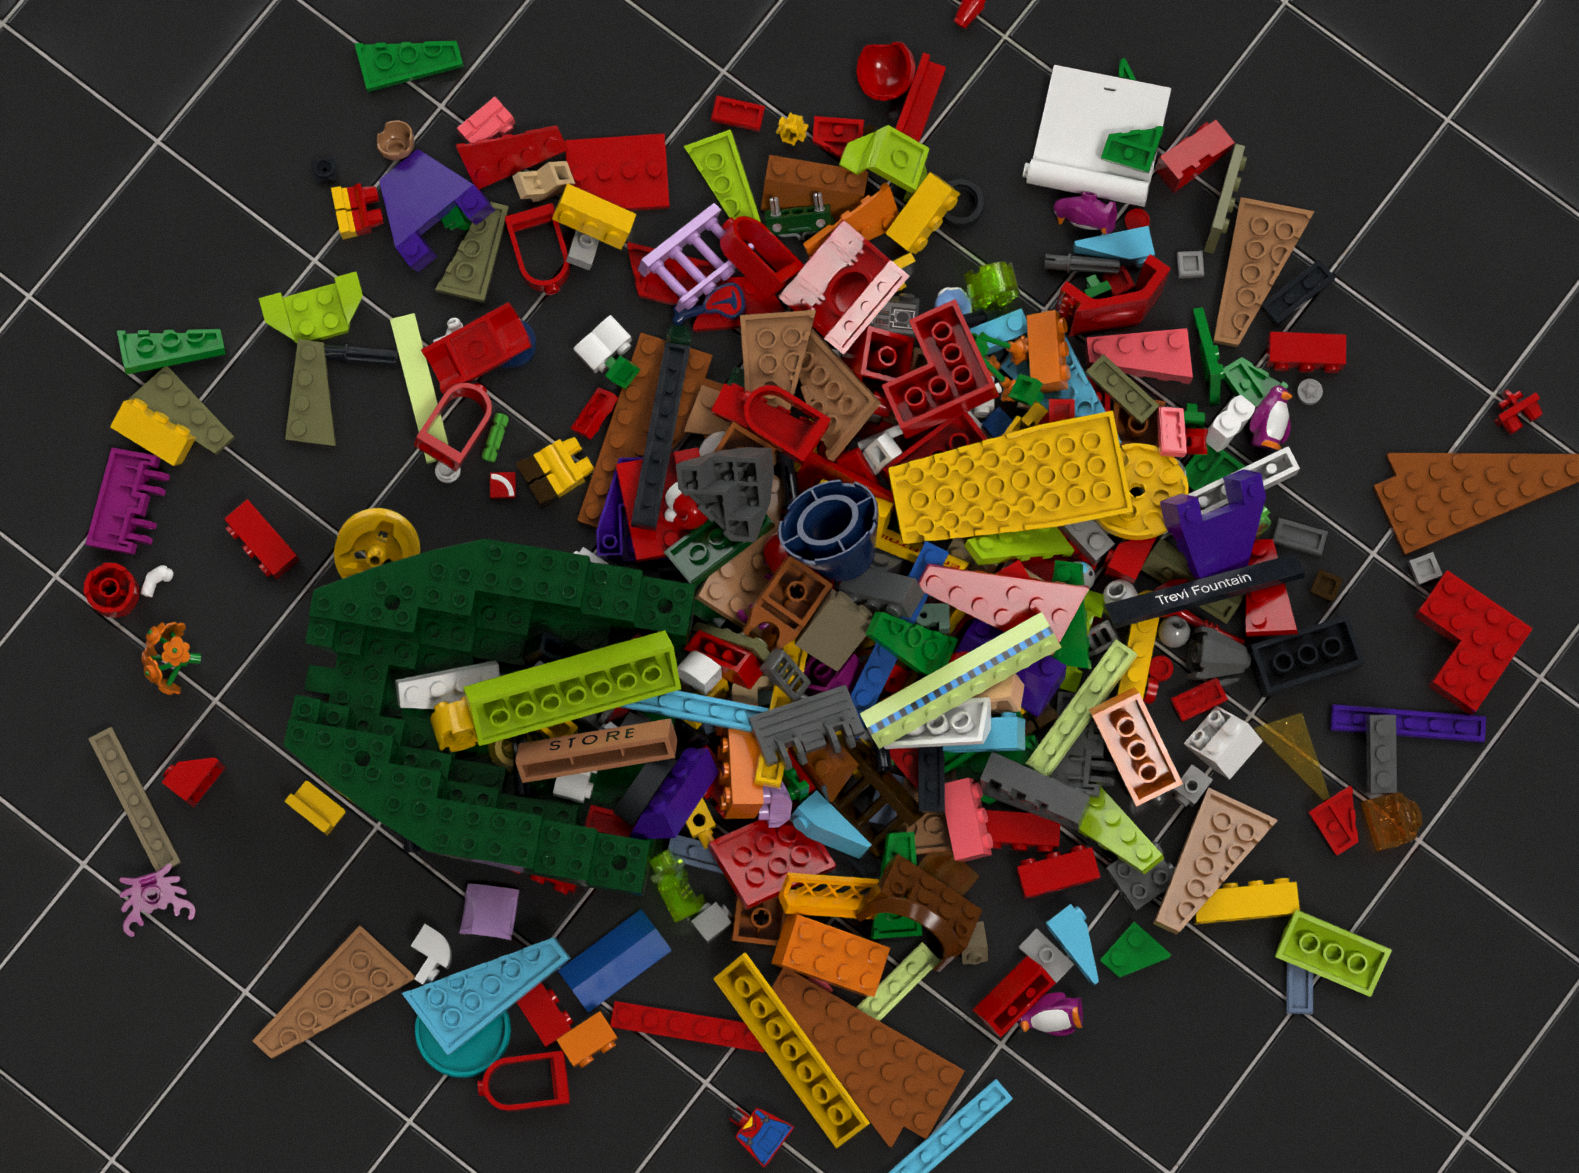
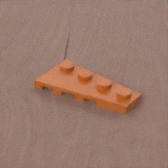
(868, 219)

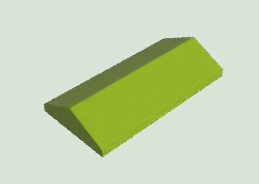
(1332, 952)

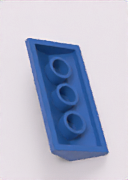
(614, 960)

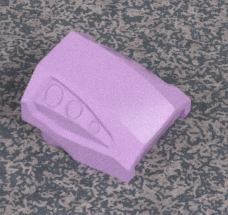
(776, 806)
(489, 911)

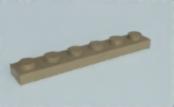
(134, 799)

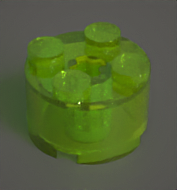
(992, 285)

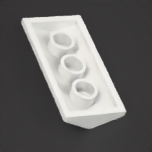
(959, 726)

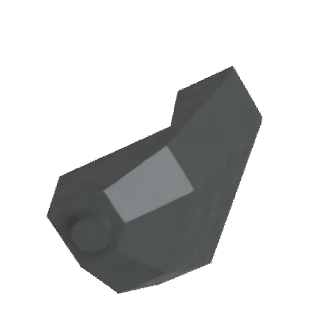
(731, 488)

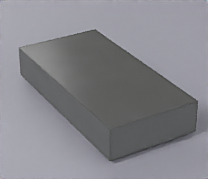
(1299, 537)

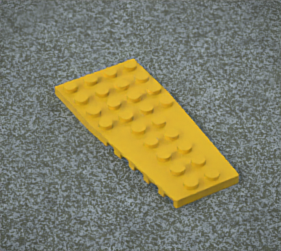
(1014, 482)

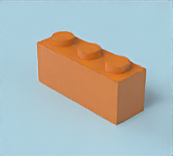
(1048, 350)

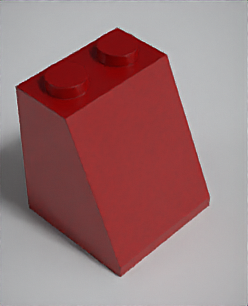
(880, 354)

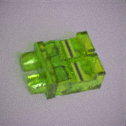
(674, 886)

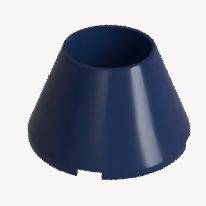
(832, 529)

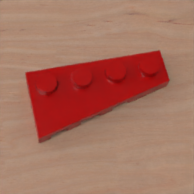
(1269, 608)

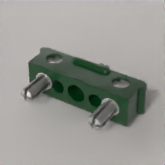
(805, 219)

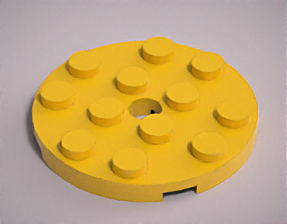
(1160, 480)

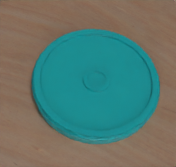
(473, 1056)

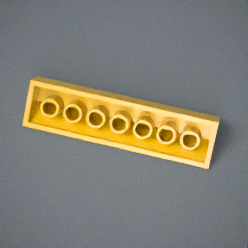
(791, 1050)

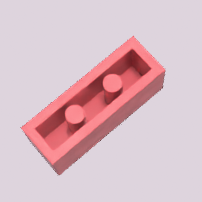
(967, 820)

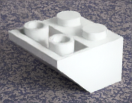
(1223, 742)

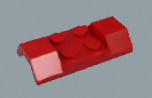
(477, 347)

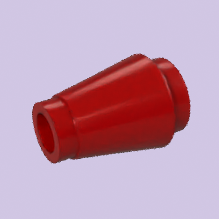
(968, 12)

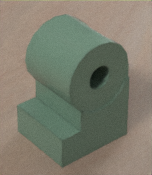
(935, 617)

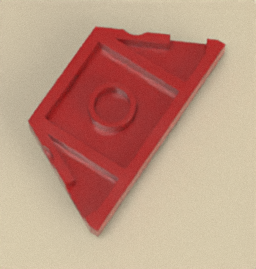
(652, 286)
(755, 304)

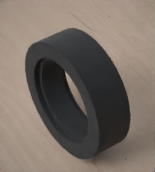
(643, 790)

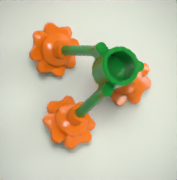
(1019, 353)

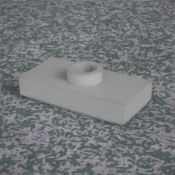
(582, 250)
(1046, 955)

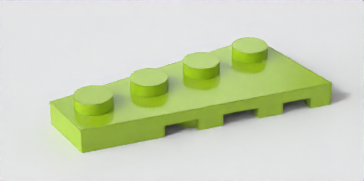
(724, 172)
(1018, 545)

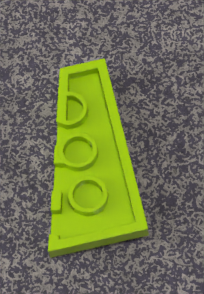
(1116, 832)

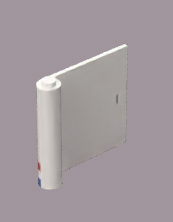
(1075, 128)

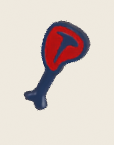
(724, 300)

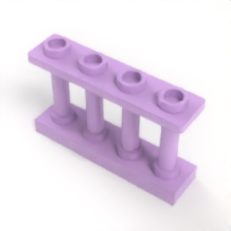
(673, 249)

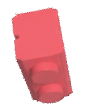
(488, 122)

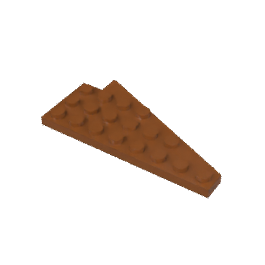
(632, 418)
(1456, 491)
(880, 1068)

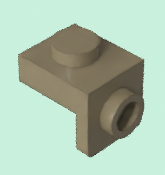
(977, 948)

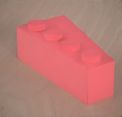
(1145, 354)

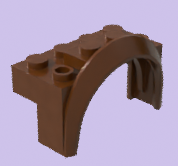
(926, 902)

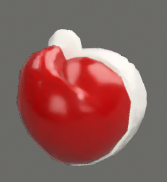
(683, 509)

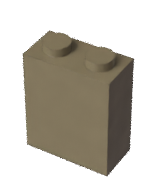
(834, 629)

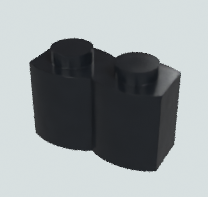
(548, 648)

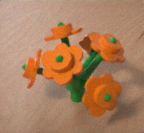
(175, 653)

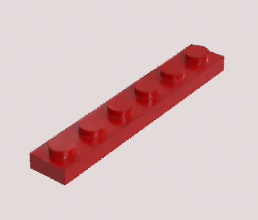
(684, 1026)

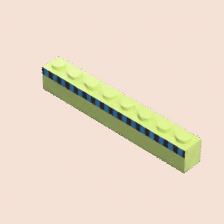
(960, 680)

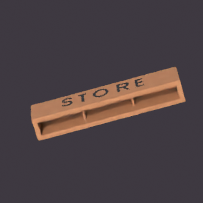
(596, 750)

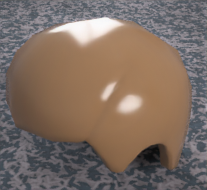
(395, 140)

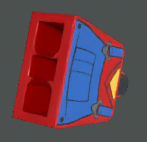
(760, 1133)

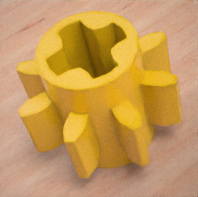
(792, 129)

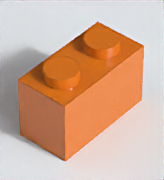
(587, 1040)

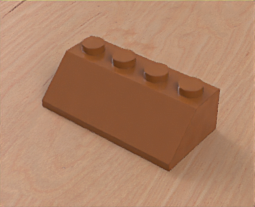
(797, 181)
(828, 769)

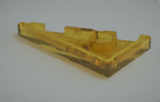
(1293, 744)

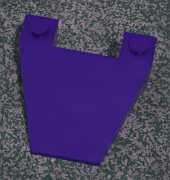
(420, 195)
(1222, 537)

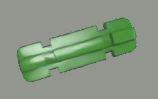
(495, 437)

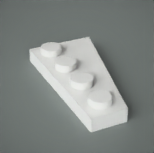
(442, 686)

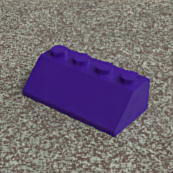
(1039, 679)
(677, 796)

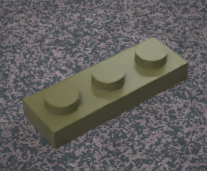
(1122, 389)

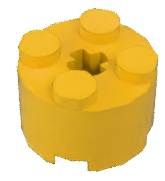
(453, 725)

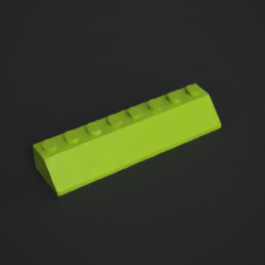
(572, 687)

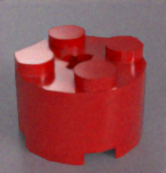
(104, 578)

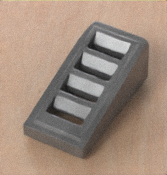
(1104, 644)
(769, 669)

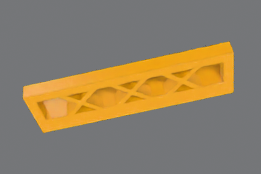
(824, 902)

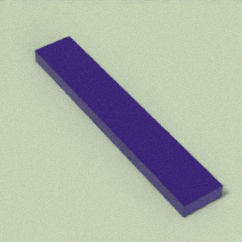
(1412, 723)

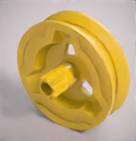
(362, 532)

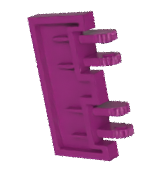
(122, 499)

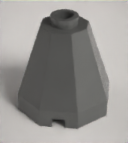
(1215, 655)

